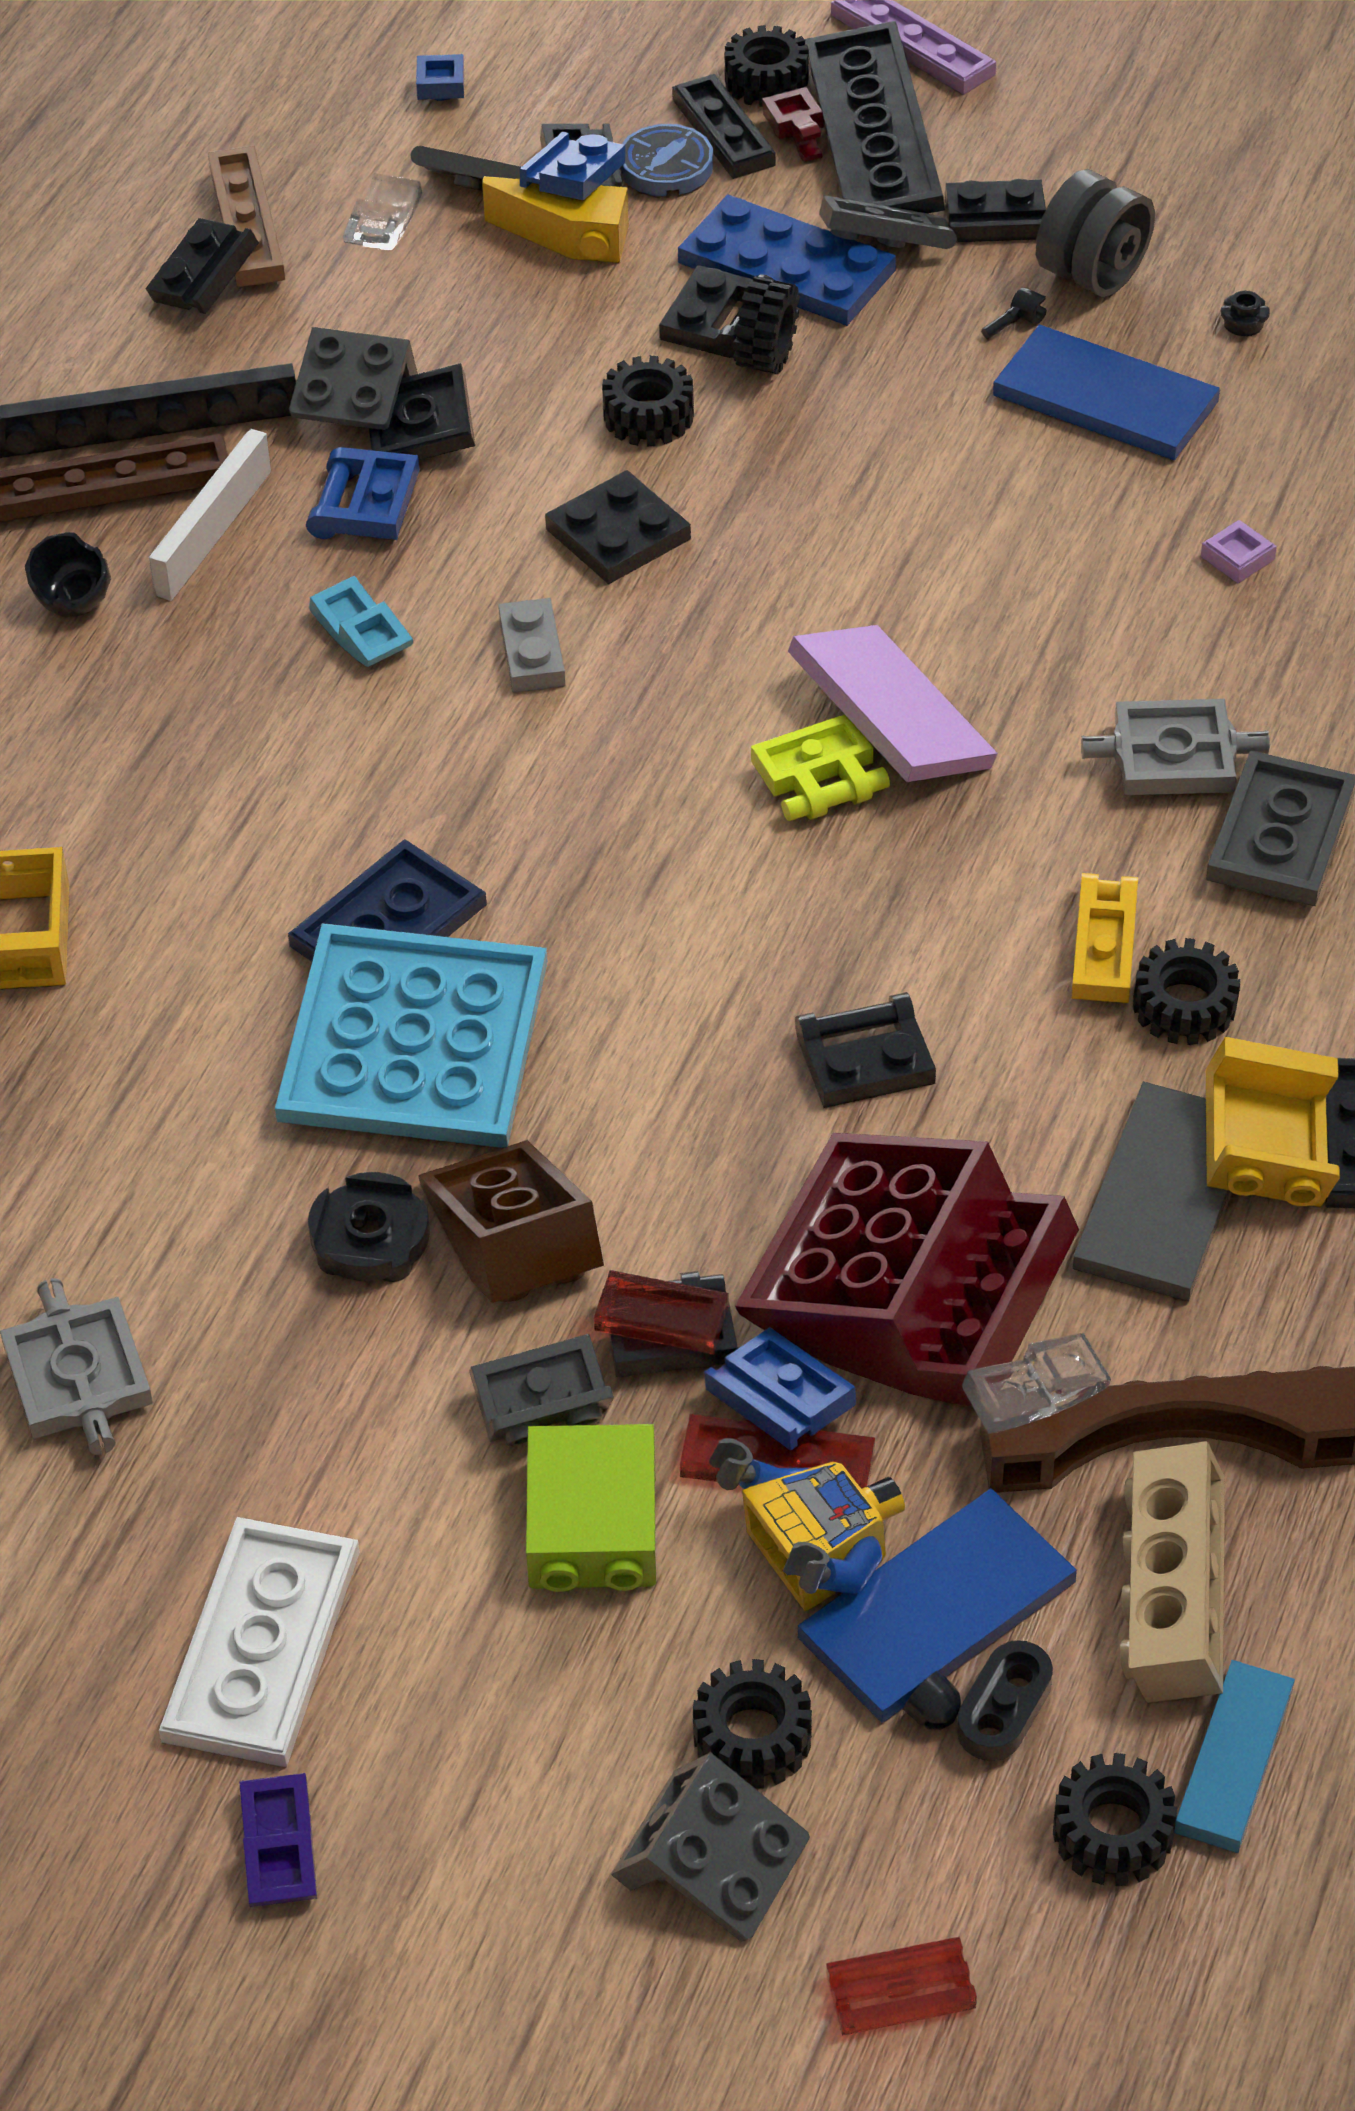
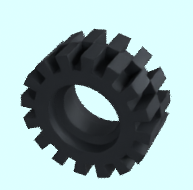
(765, 63)
(766, 325)
(648, 381)
(1193, 968)
(760, 1692)
(1110, 1852)

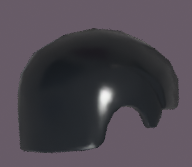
(67, 574)

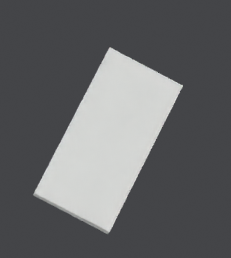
(260, 1642)

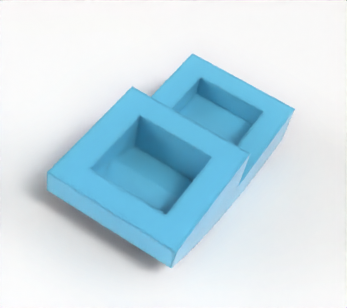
(358, 624)

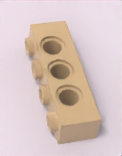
(1175, 1573)

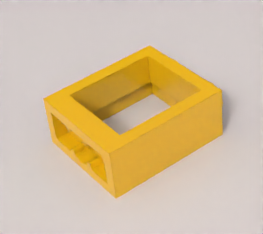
(38, 956)

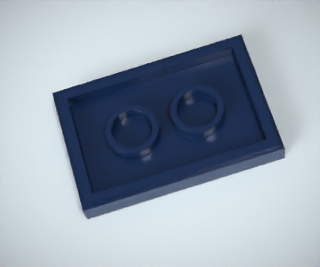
(398, 894)

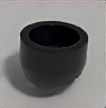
(934, 1702)

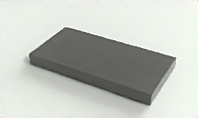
(1155, 1201)

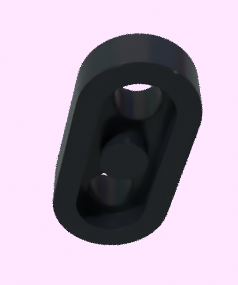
(1002, 1705)

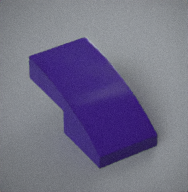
(278, 1840)

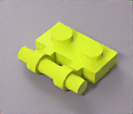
(815, 754)

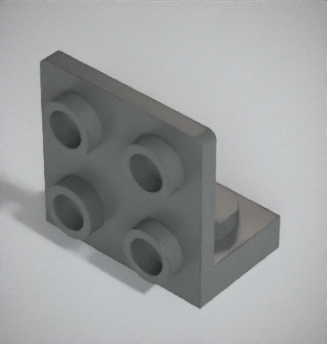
(351, 378)
(715, 1845)

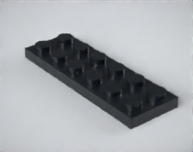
(874, 119)

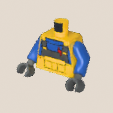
(811, 1521)

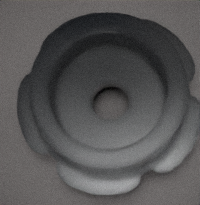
(1244, 313)

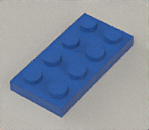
(831, 272)

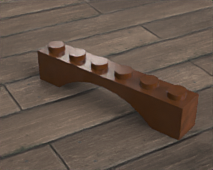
(1290, 1414)

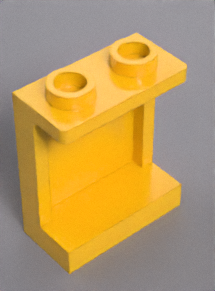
(1269, 1122)

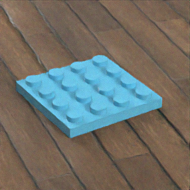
(412, 1035)

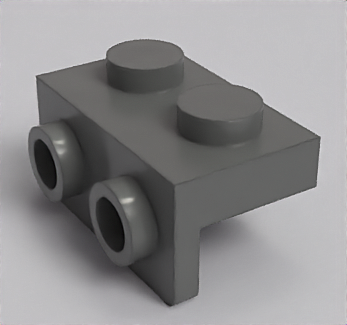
(541, 1389)

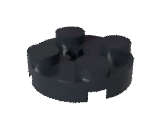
(373, 1255)

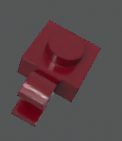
(796, 116)

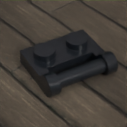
(703, 308)
(870, 1064)

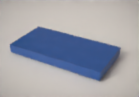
(1106, 392)
(937, 1604)

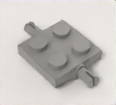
(1175, 746)
(76, 1367)

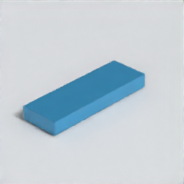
(1234, 1756)

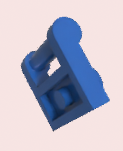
(378, 498)

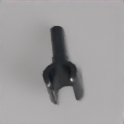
(1023, 305)

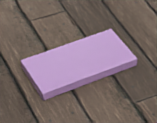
(892, 703)

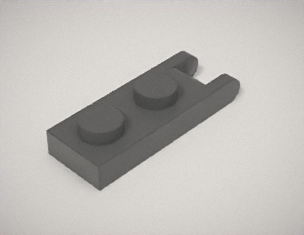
(467, 169)
(889, 224)

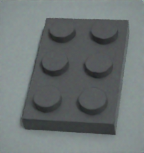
(1282, 828)

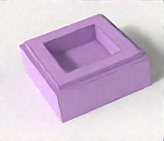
(1238, 551)

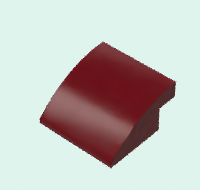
(909, 1262)

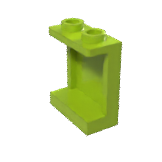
(591, 1507)

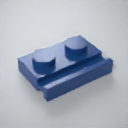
(573, 166)
(780, 1388)

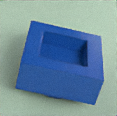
(440, 77)

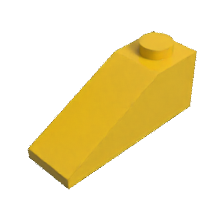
(572, 227)

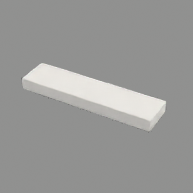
(210, 514)

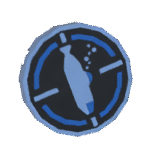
(667, 159)

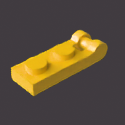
(1105, 939)

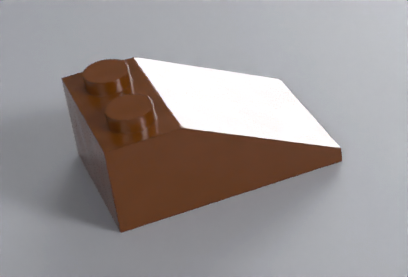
(514, 1221)

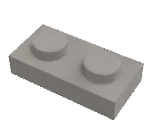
(531, 645)

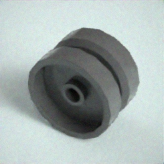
(1095, 232)

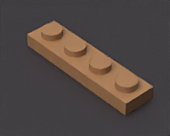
(245, 205)

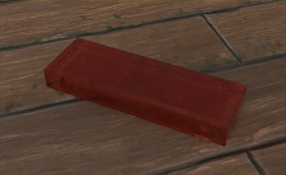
(823, 1447)

